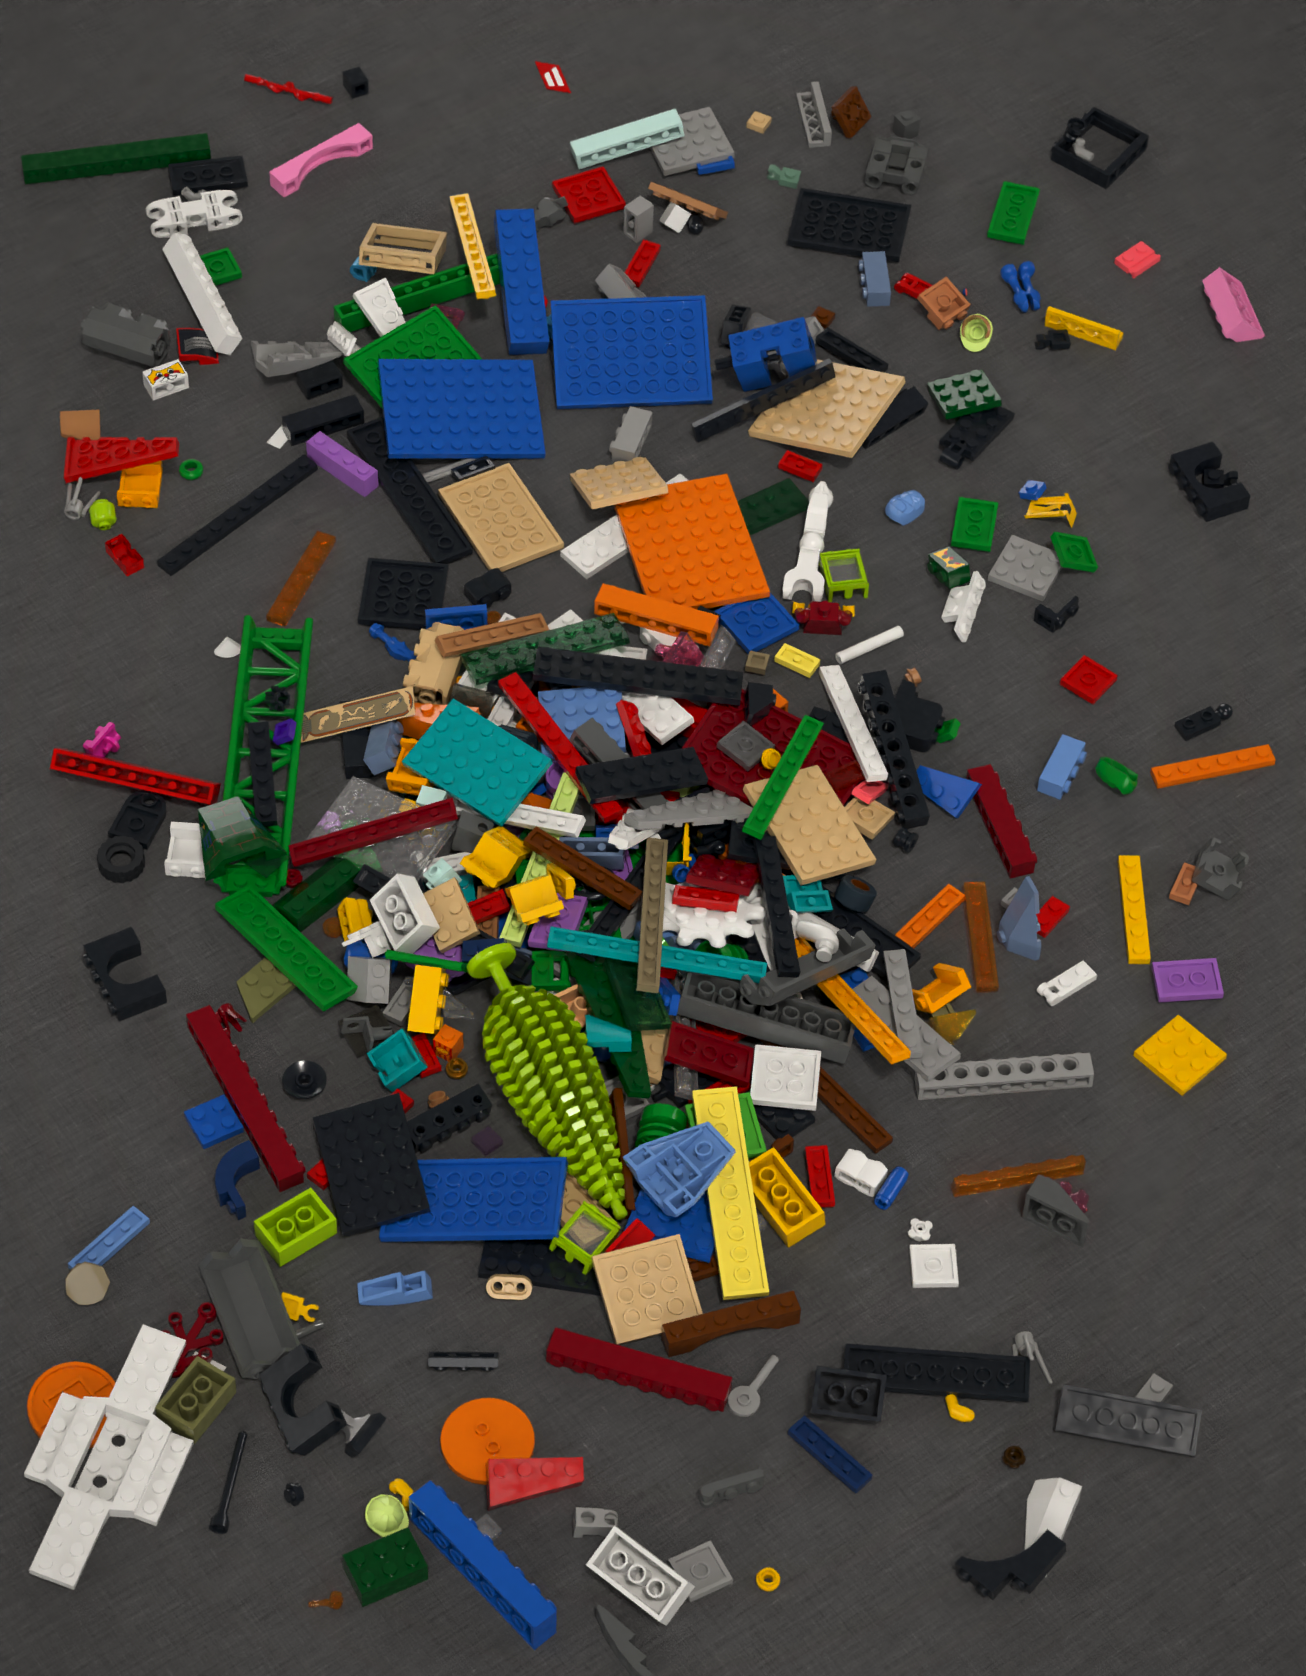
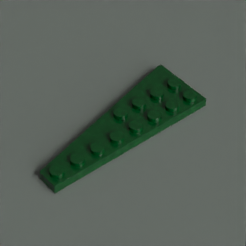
(602, 1004)

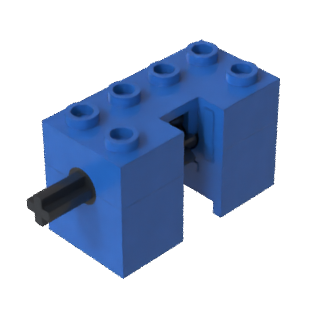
(754, 347)

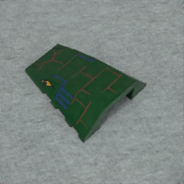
(232, 833)

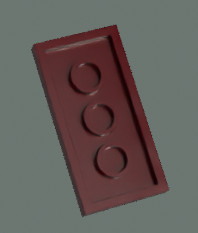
(709, 1054)

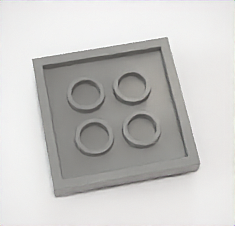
(1026, 568)

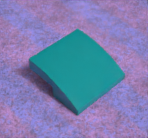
(806, 897)

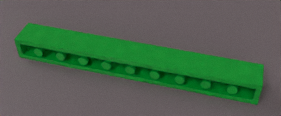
(419, 293)

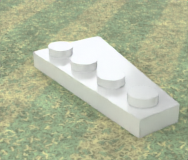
(626, 836)

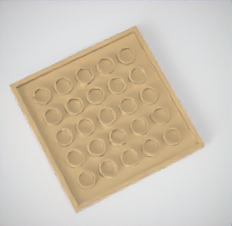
(833, 414)

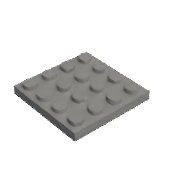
(702, 143)

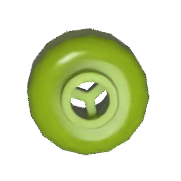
(102, 514)

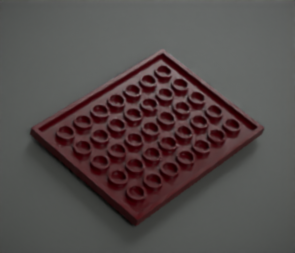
(777, 727)

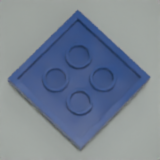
(757, 622)

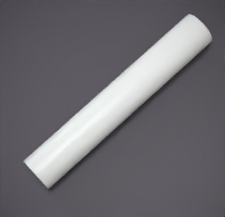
(869, 645)

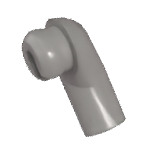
(1080, 150)
(190, 196)

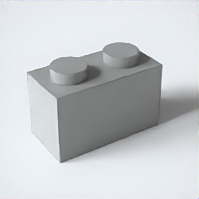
(638, 219)

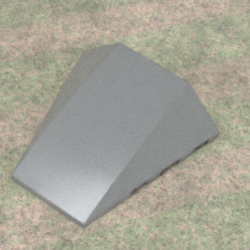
(290, 357)

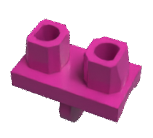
(105, 741)

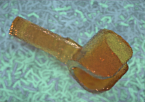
(334, 1602)

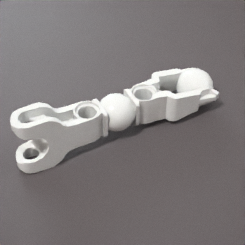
(806, 574)

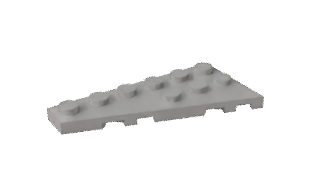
(699, 809)

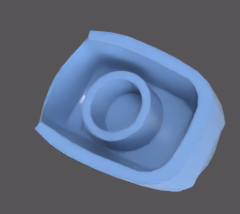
(905, 507)

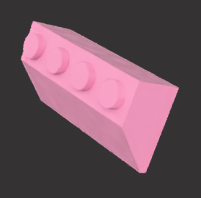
(1232, 307)

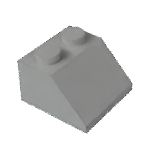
(371, 977)

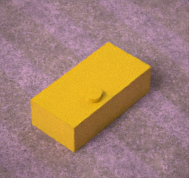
(784, 1198)

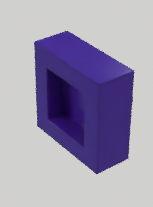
(284, 731)

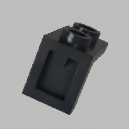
(1050, 620)

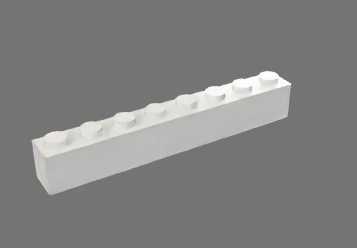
(202, 293)

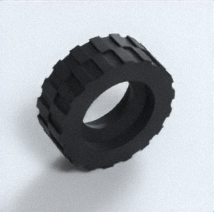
(121, 845)

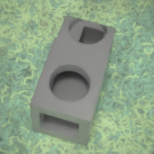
(593, 1521)

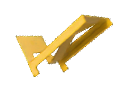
(1055, 502)
(686, 842)

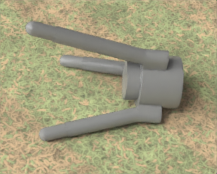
(74, 507)
(1026, 1346)

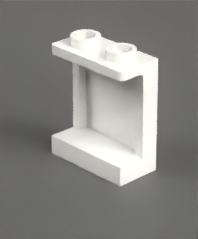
(185, 851)

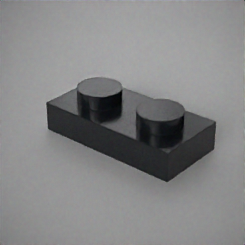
(472, 468)

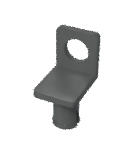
(370, 1033)

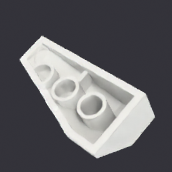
(1050, 1508)

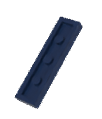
(830, 1454)

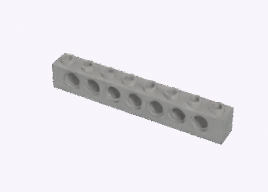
(1014, 1081)

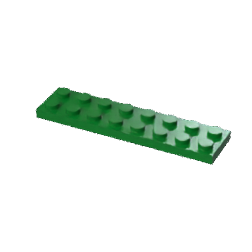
(286, 948)

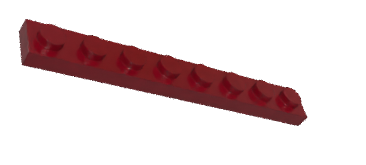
(373, 832)

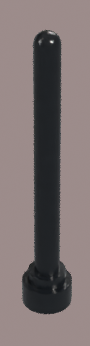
(219, 1522)

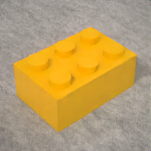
(427, 999)

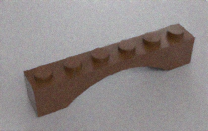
(769, 1312)

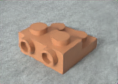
(944, 304)

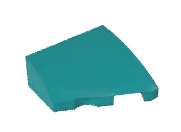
(605, 1034)

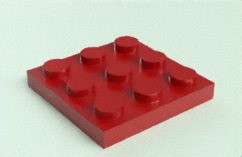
(589, 194)

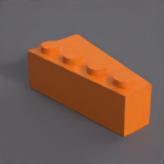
(425, 715)

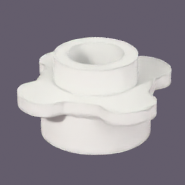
(920, 1235)

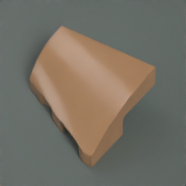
(80, 424)

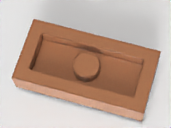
(1184, 887)

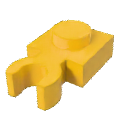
(295, 1307)

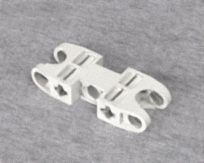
(194, 213)

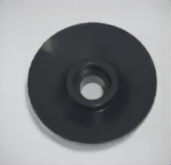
(304, 1072)

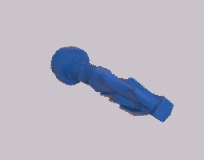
(397, 649)

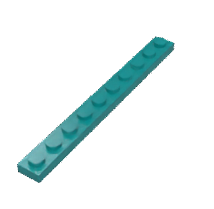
(670, 957)

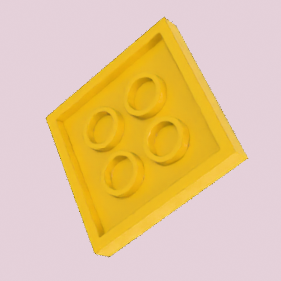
(1180, 1055)

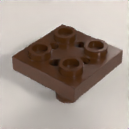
(846, 112)

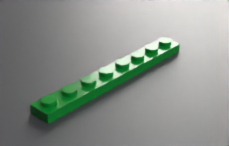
(782, 777)

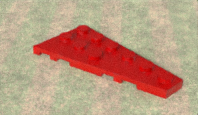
(111, 454)

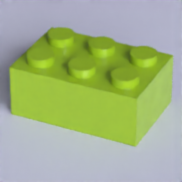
(295, 1227)

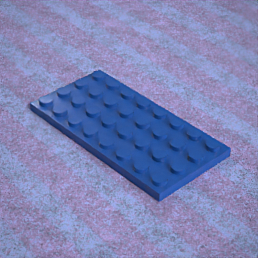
(486, 1200)

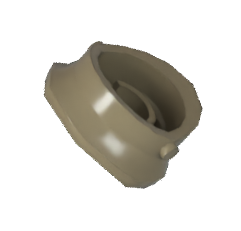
(87, 1283)

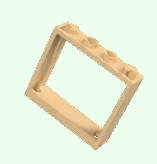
(400, 258)

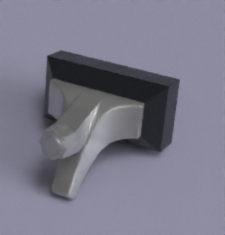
(360, 1431)

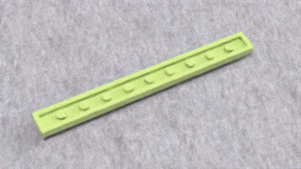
(564, 801)

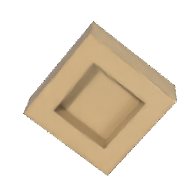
(759, 122)

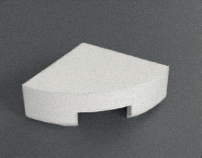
(227, 648)

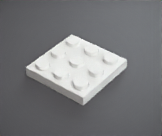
(785, 1077)

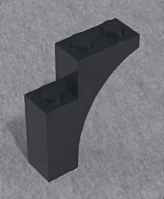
(1024, 1569)

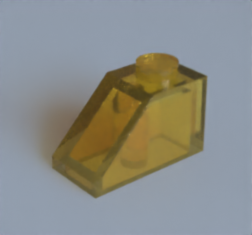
(952, 1025)

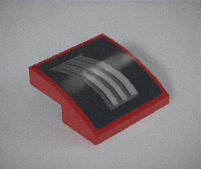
(195, 345)

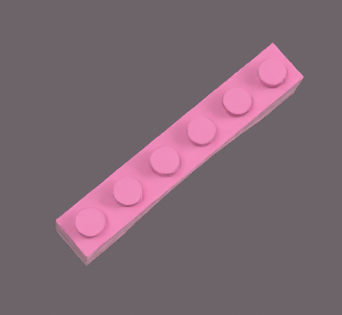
(349, 143)

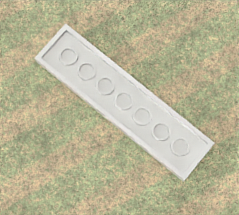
(600, 545)

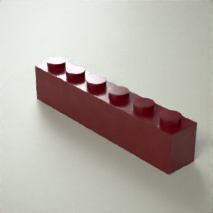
(1001, 822)

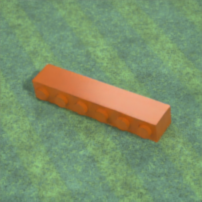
(656, 614)

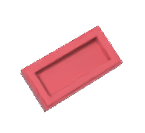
(869, 791)

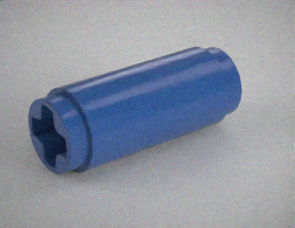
(891, 1188)

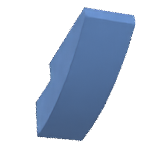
(395, 1289)

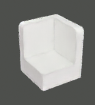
(675, 217)

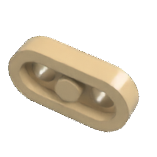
(509, 1287)

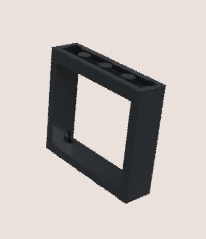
(1104, 178)

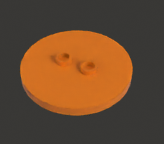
(72, 1378)
(483, 1432)

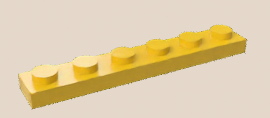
(1134, 909)

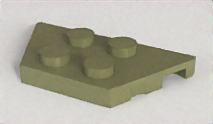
(263, 988)

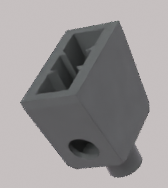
(470, 831)

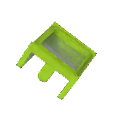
(843, 572)
(586, 1235)

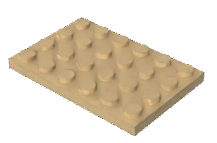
(500, 518)
(814, 829)

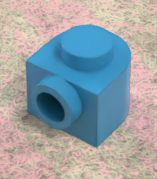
(362, 272)

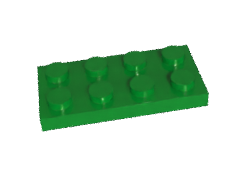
(1013, 212)

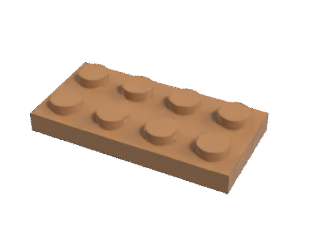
(692, 203)

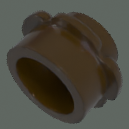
(1014, 1451)

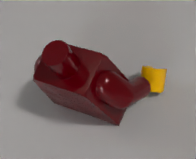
(823, 617)

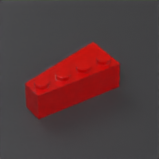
(529, 1478)

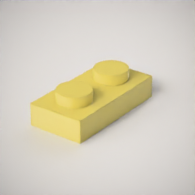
(797, 660)

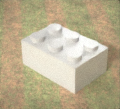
(404, 913)

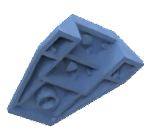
(679, 1166)

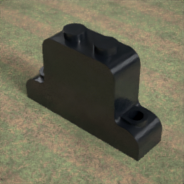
(919, 718)

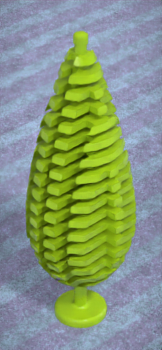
(551, 1077)

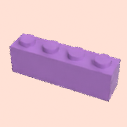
(342, 464)

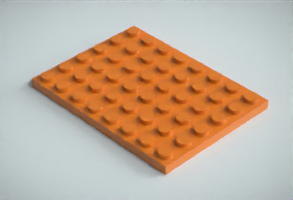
(693, 545)

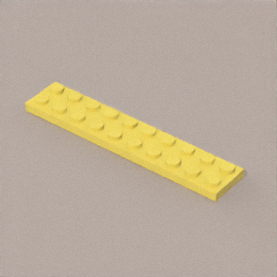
(732, 1200)

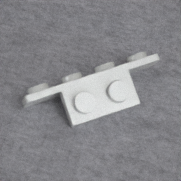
(342, 339)
(963, 605)
(374, 937)

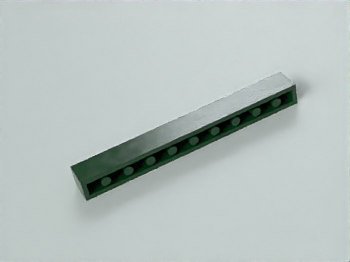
(114, 158)

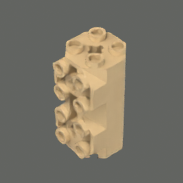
(430, 672)

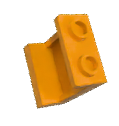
(140, 486)
(402, 778)
(949, 984)

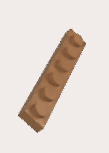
(490, 635)

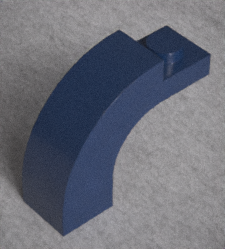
(231, 1168)

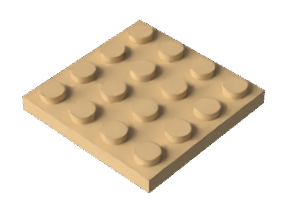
(618, 482)
(646, 1288)

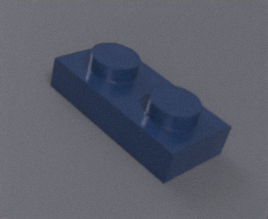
(473, 947)

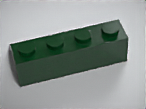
(318, 893)

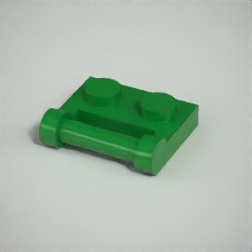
(543, 971)

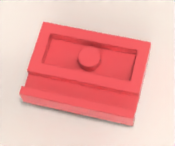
(1137, 259)

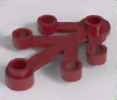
(192, 1342)

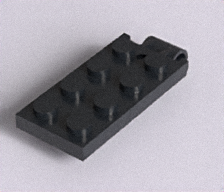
(973, 434)

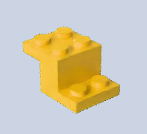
(496, 857)
(534, 899)

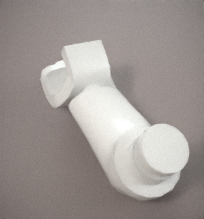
(823, 937)

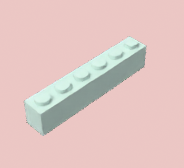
(627, 138)

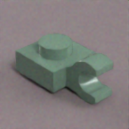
(786, 177)

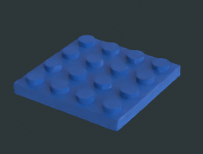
(692, 1225)

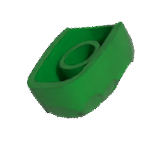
(1116, 775)

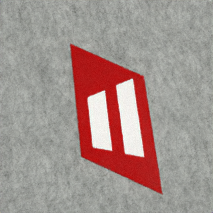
(552, 77)

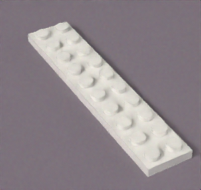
(659, 714)

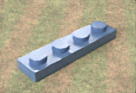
(113, 1238)

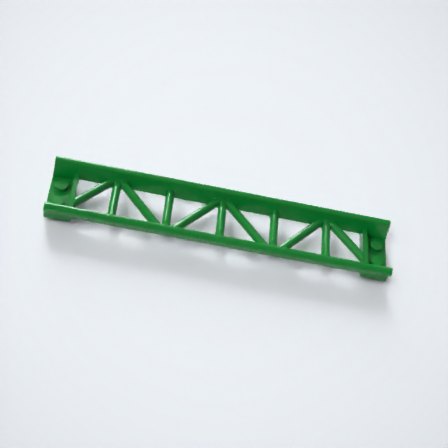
(274, 641)

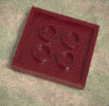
(723, 875)

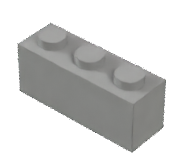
(631, 434)

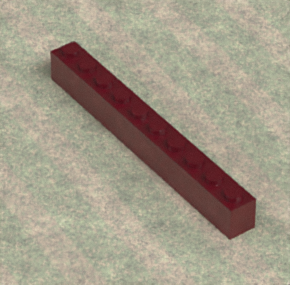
(245, 1098)

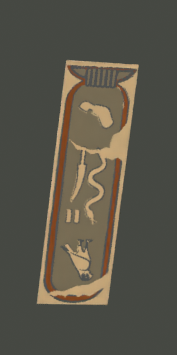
(358, 714)

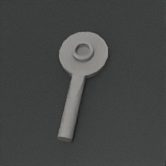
(745, 1399)

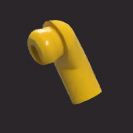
(958, 1411)
(401, 1487)

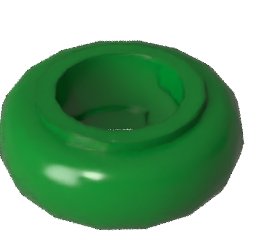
(191, 475)

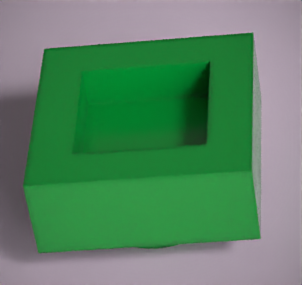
(949, 730)

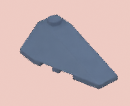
(1020, 924)

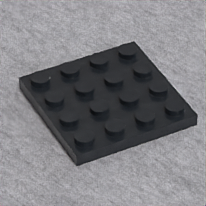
(401, 591)

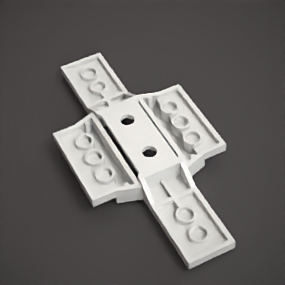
(137, 1473)

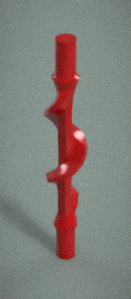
(288, 87)

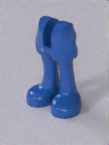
(1024, 273)

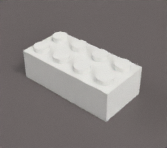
(640, 1575)

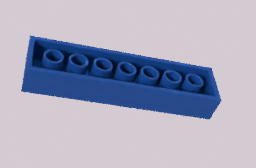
(521, 281)
(483, 1564)

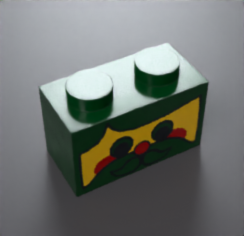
(949, 567)

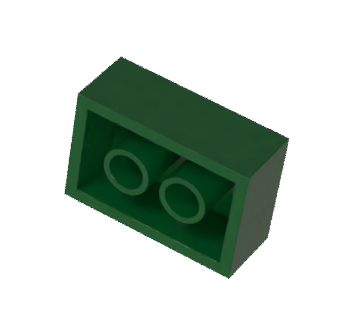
(385, 1567)

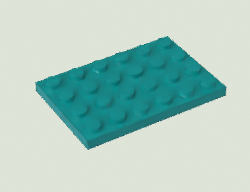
(477, 762)

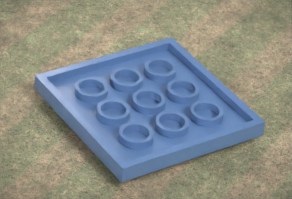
(577, 705)

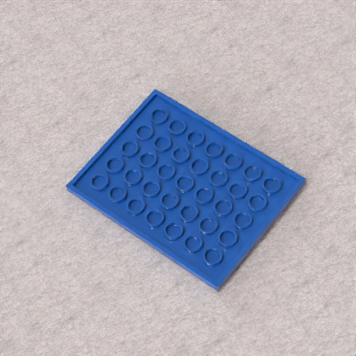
(631, 352)
(461, 408)

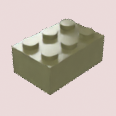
(196, 1399)

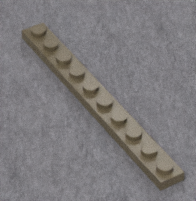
(652, 915)

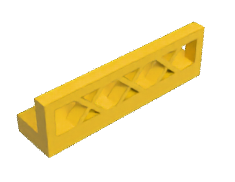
(1083, 328)

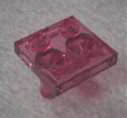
(682, 651)

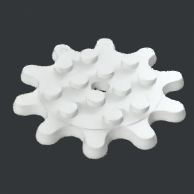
(707, 923)

